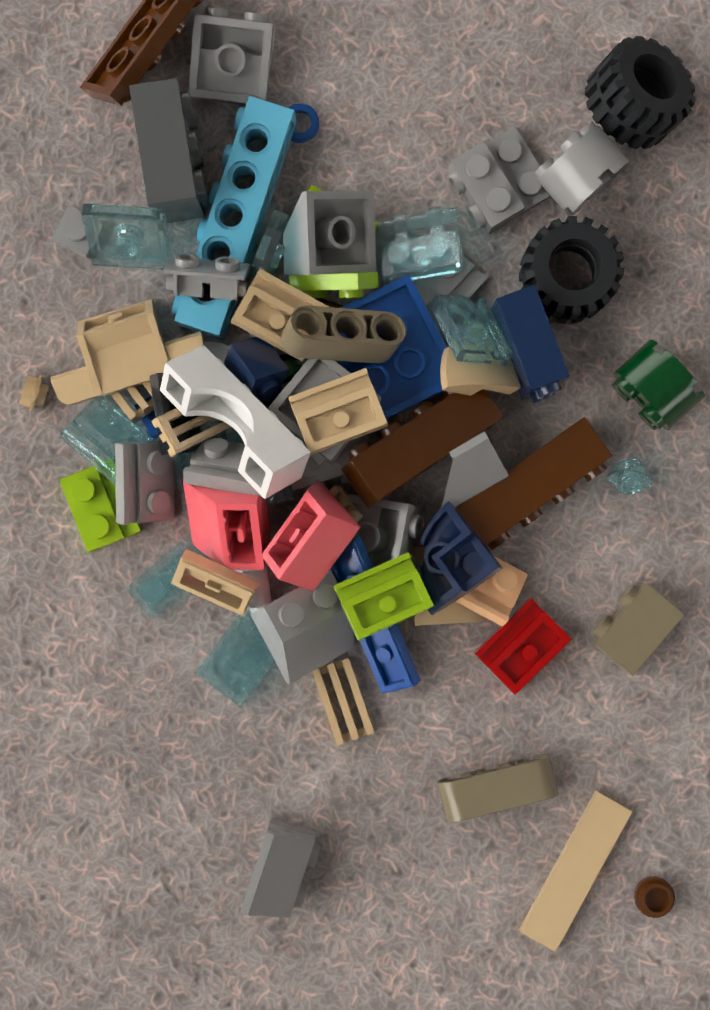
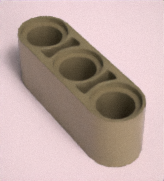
(327, 344)
(498, 790)

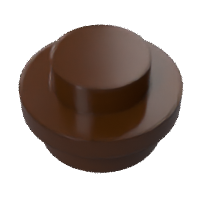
(654, 897)

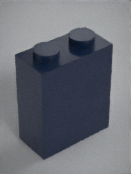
(532, 343)

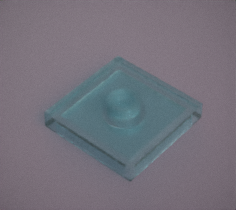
(127, 236)

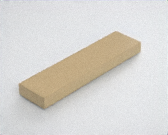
(575, 871)

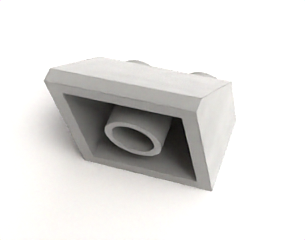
(305, 629)
(280, 871)

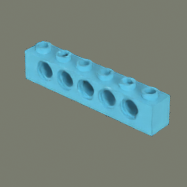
(255, 121)

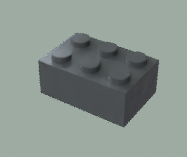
(169, 149)

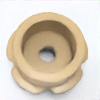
(33, 392)

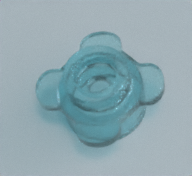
(629, 476)

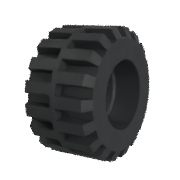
(640, 92)
(591, 245)

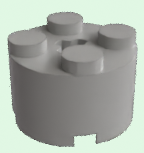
(582, 168)

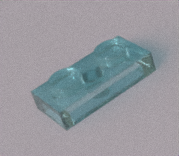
(154, 587)

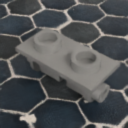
(192, 272)

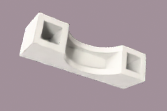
(204, 387)

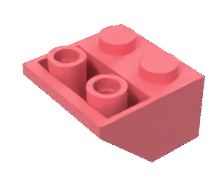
(229, 526)
(310, 539)

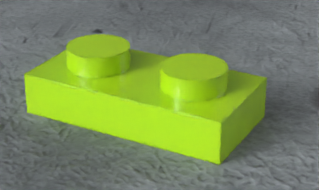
(349, 284)

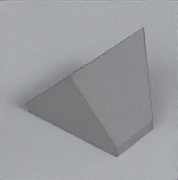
(473, 470)

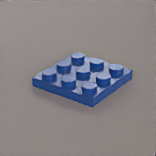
(414, 368)

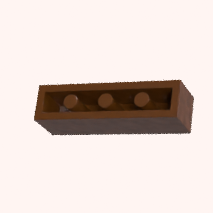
(419, 444)
(534, 482)

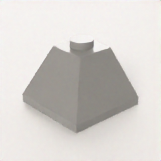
(331, 234)

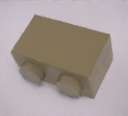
(635, 627)

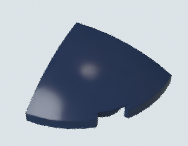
(453, 558)

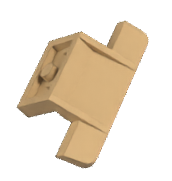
(119, 353)

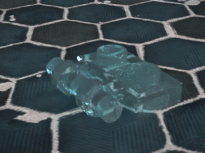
(421, 255)

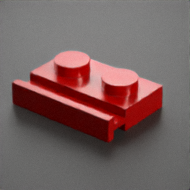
(522, 646)

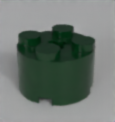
(658, 386)

